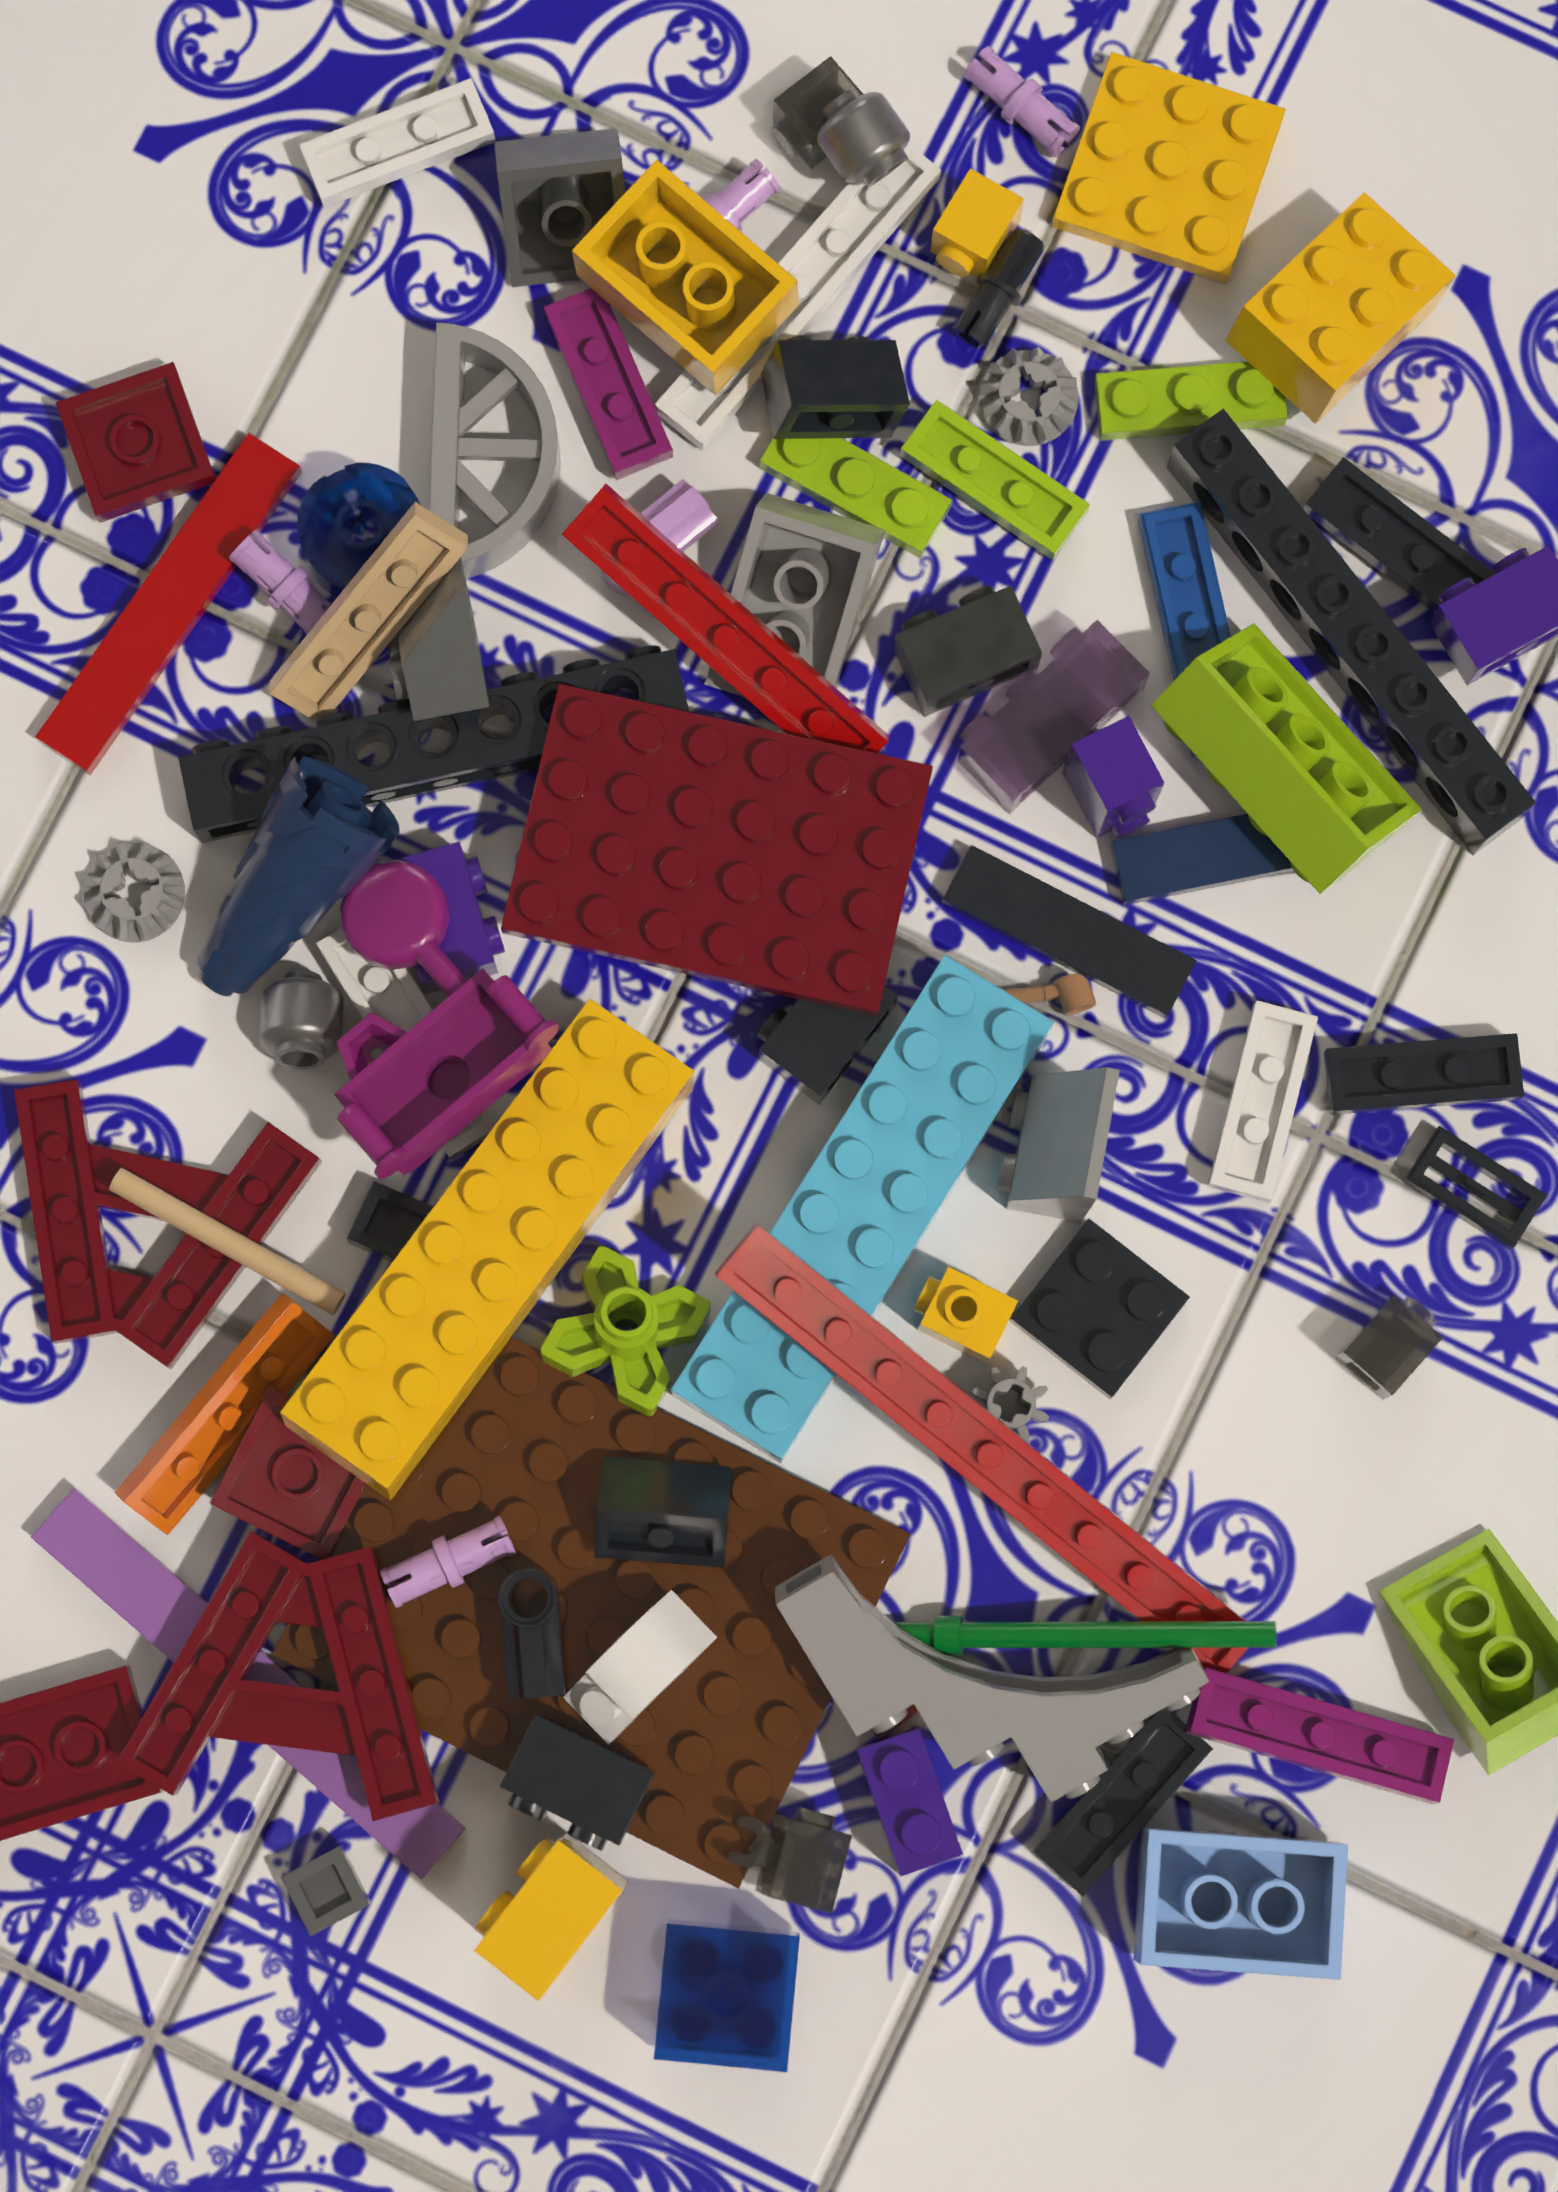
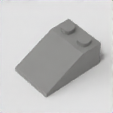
(805, 580)
(1059, 1142)

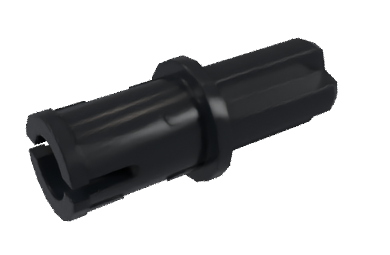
(999, 288)

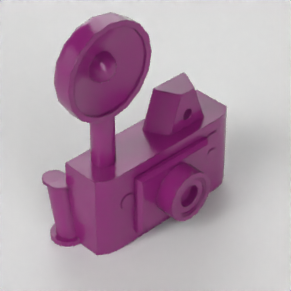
(454, 1058)

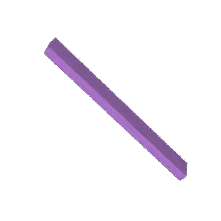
(167, 1613)

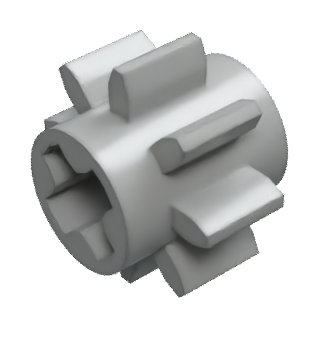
(1026, 1399)

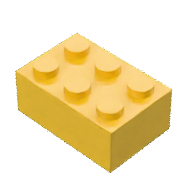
(686, 277)
(1339, 307)
(550, 1916)

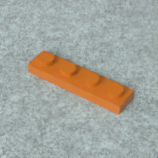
(215, 1420)

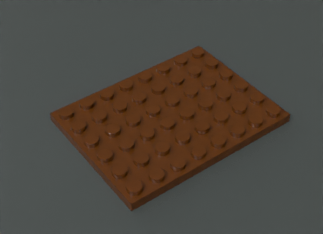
(534, 1454)

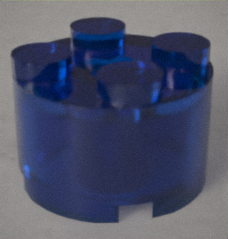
(344, 506)

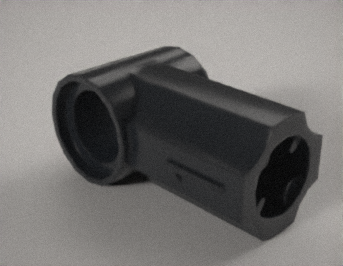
(532, 1642)

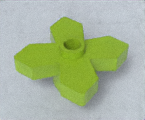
(617, 1301)

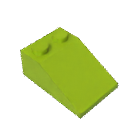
(1482, 1647)

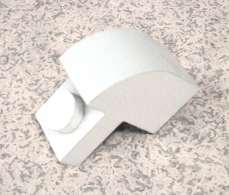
(639, 1666)

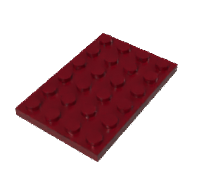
(717, 849)

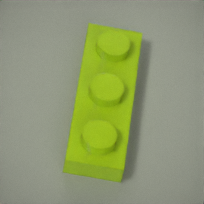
(1184, 398)
(994, 479)
(860, 488)

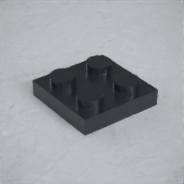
(1099, 1308)

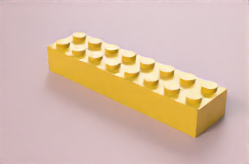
(488, 1249)

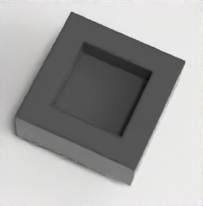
(326, 1890)

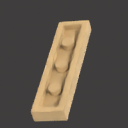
(369, 613)

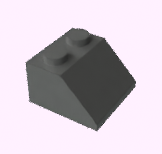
(553, 197)
(439, 653)

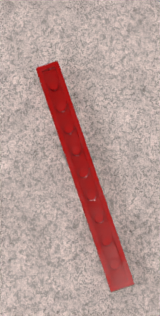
(970, 1438)

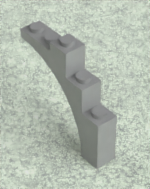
(971, 1710)

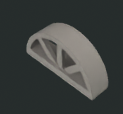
(454, 419)

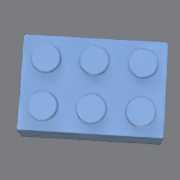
(1240, 1903)

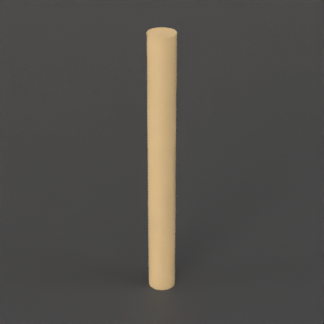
(227, 1241)

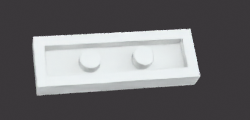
(397, 142)
(1262, 1101)

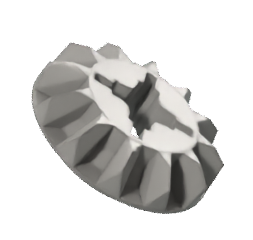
(1015, 420)
(159, 905)

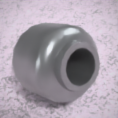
(863, 137)
(301, 1020)

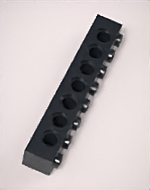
(1349, 632)
(409, 771)

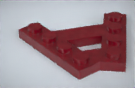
(71, 1183)
(365, 1719)

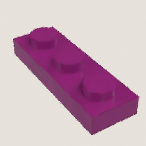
(608, 383)

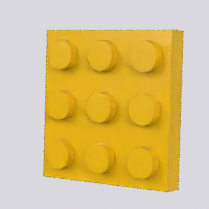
(1168, 167)

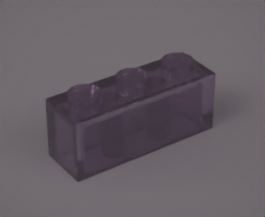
(1049, 712)

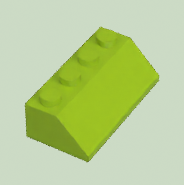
(1285, 757)

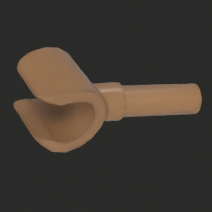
(1071, 990)

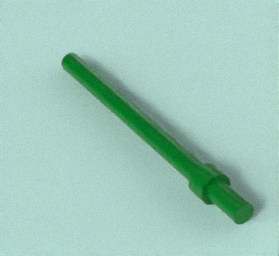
(951, 1634)

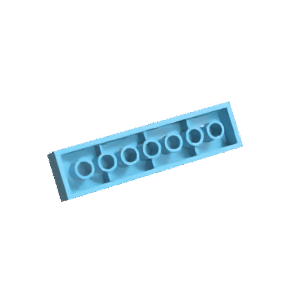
(871, 1195)

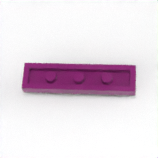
(1321, 1736)

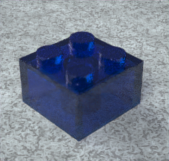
(727, 1995)

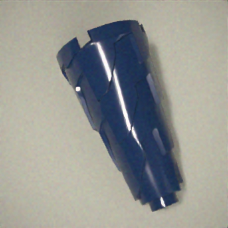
(301, 860)

